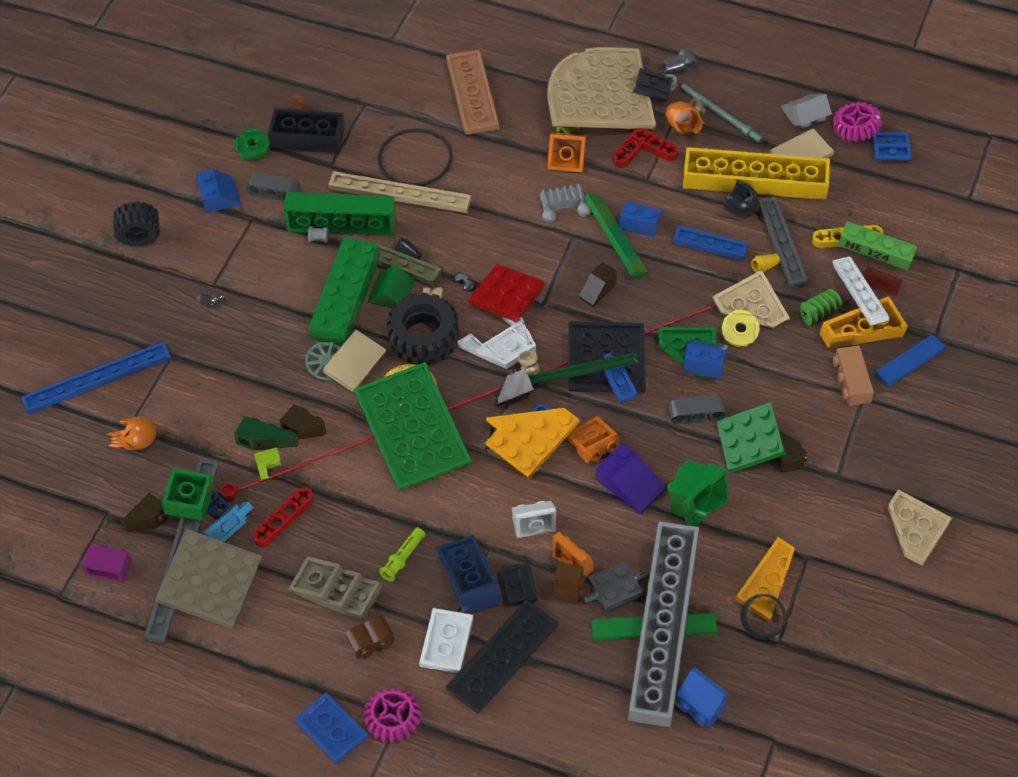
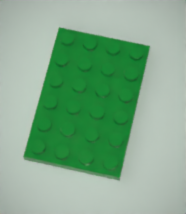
(412, 426)

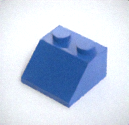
(217, 190)
(640, 218)
(705, 358)
(701, 698)

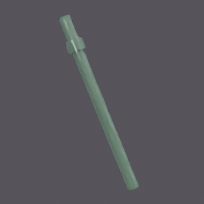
(747, 130)

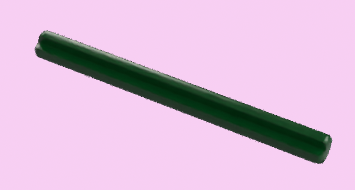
(583, 368)

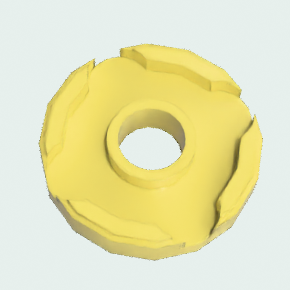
(740, 317)

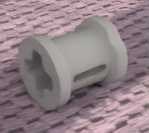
(318, 234)

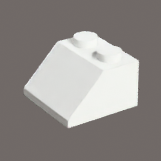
(534, 519)

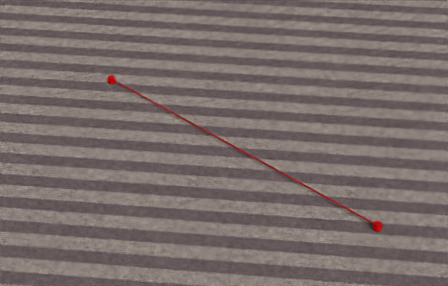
(229, 491)

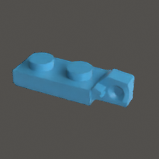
(229, 522)

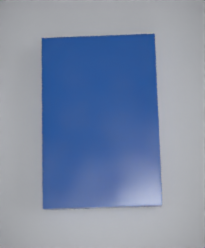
(331, 728)

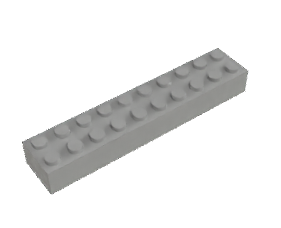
(663, 625)

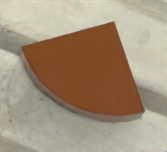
(298, 103)

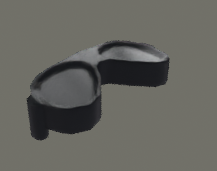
(468, 283)

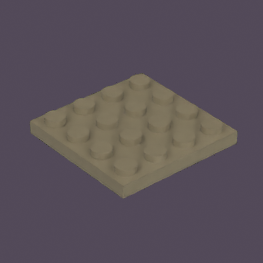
(208, 578)

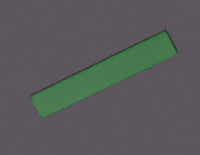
(615, 235)
(632, 626)

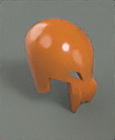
(684, 117)
(141, 434)

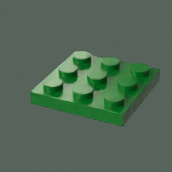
(750, 437)

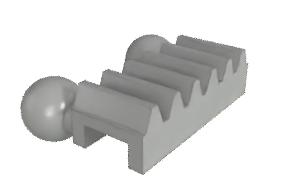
(563, 199)

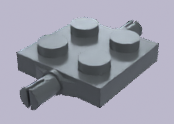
(615, 586)

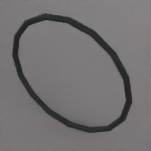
(415, 130)

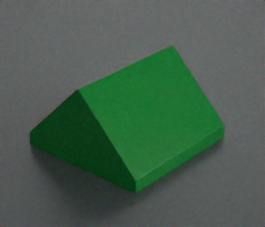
(391, 287)

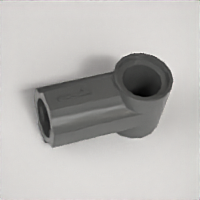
(684, 60)

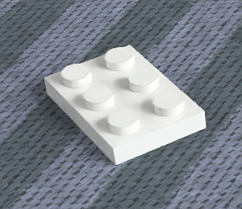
(446, 640)

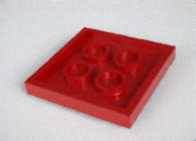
(506, 292)

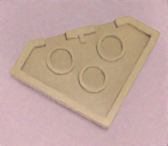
(755, 296)
(916, 526)

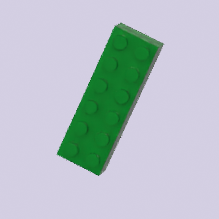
(340, 213)
(345, 291)

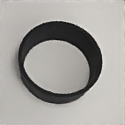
(749, 629)

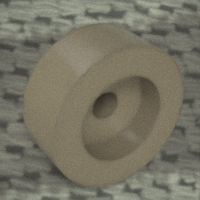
(698, 103)

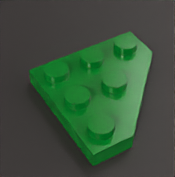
(675, 341)

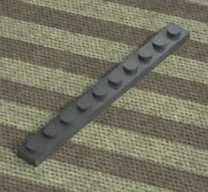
(162, 615)

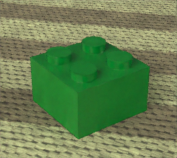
(188, 494)

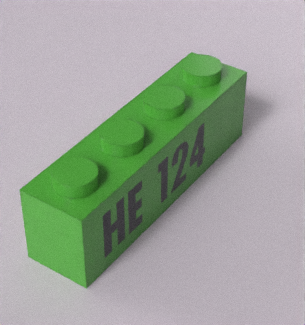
(877, 245)

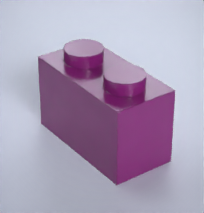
(106, 563)

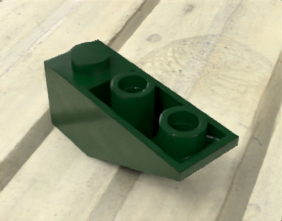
(261, 436)

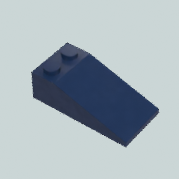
(469, 574)

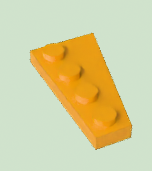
(767, 579)

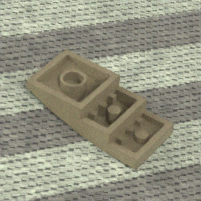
(335, 587)

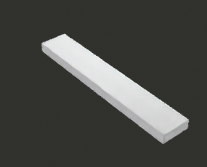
(860, 290)

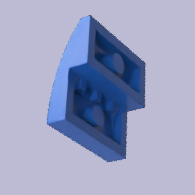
(891, 146)

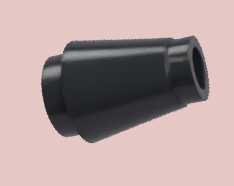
(406, 247)

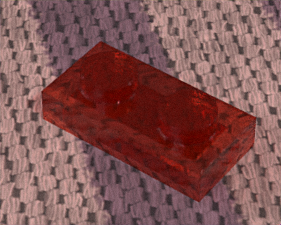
(882, 281)

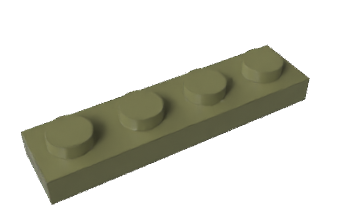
(413, 267)

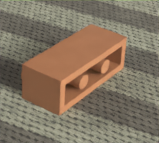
(853, 375)

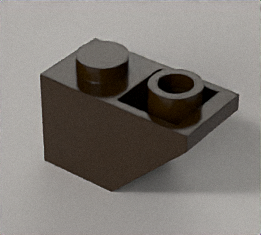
(302, 423)

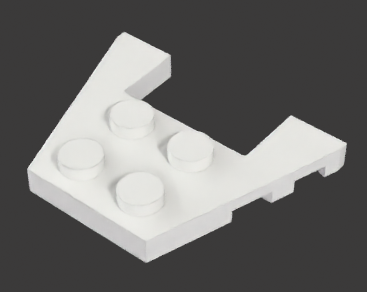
(502, 348)

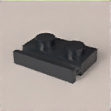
(653, 85)
(518, 583)

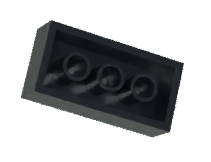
(306, 130)

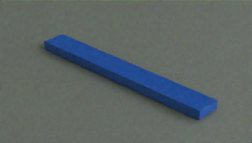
(95, 378)

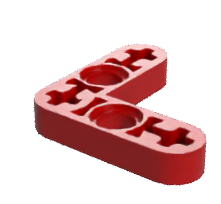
(644, 141)

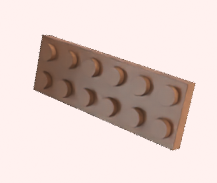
(472, 92)

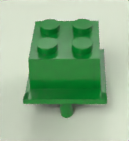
(698, 491)

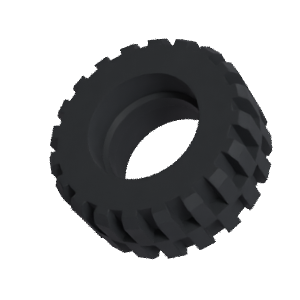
(419, 310)

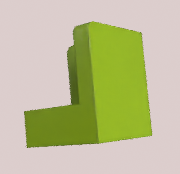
(266, 460)

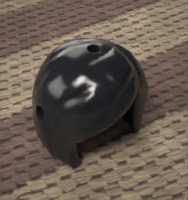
(742, 199)

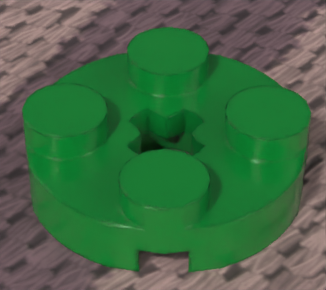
(255, 152)

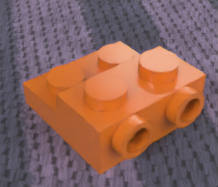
(593, 439)
(568, 552)

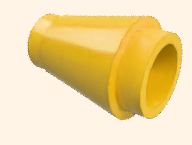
(765, 262)

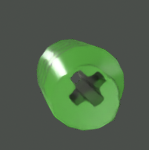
(820, 306)

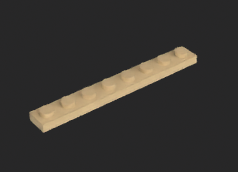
(402, 192)

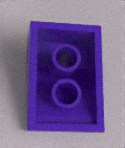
(630, 478)

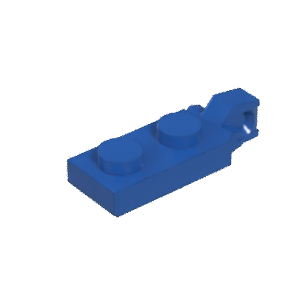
(620, 383)

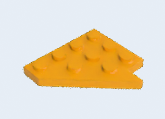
(530, 437)

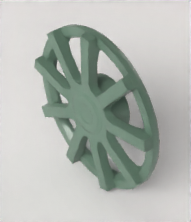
(323, 359)

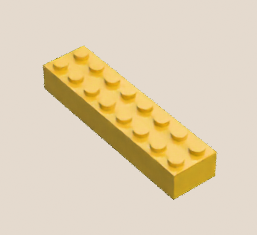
(764, 172)

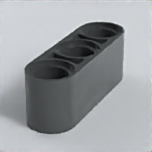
(271, 186)
(697, 409)

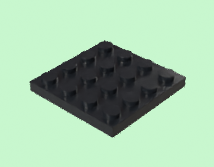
(594, 339)

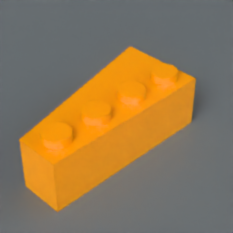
(855, 329)

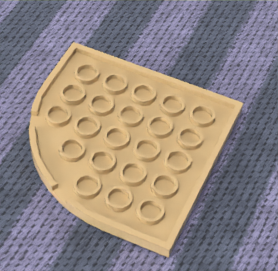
(598, 90)

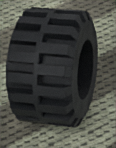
(136, 224)

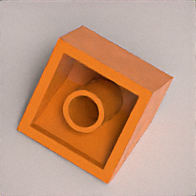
(566, 152)

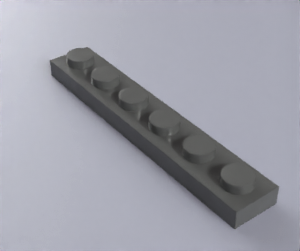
(782, 242)

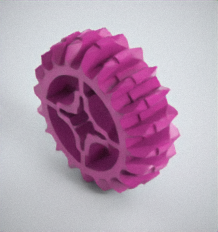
(857, 121)
(397, 704)

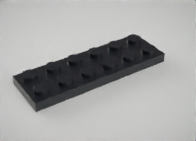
(502, 656)

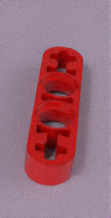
(286, 519)

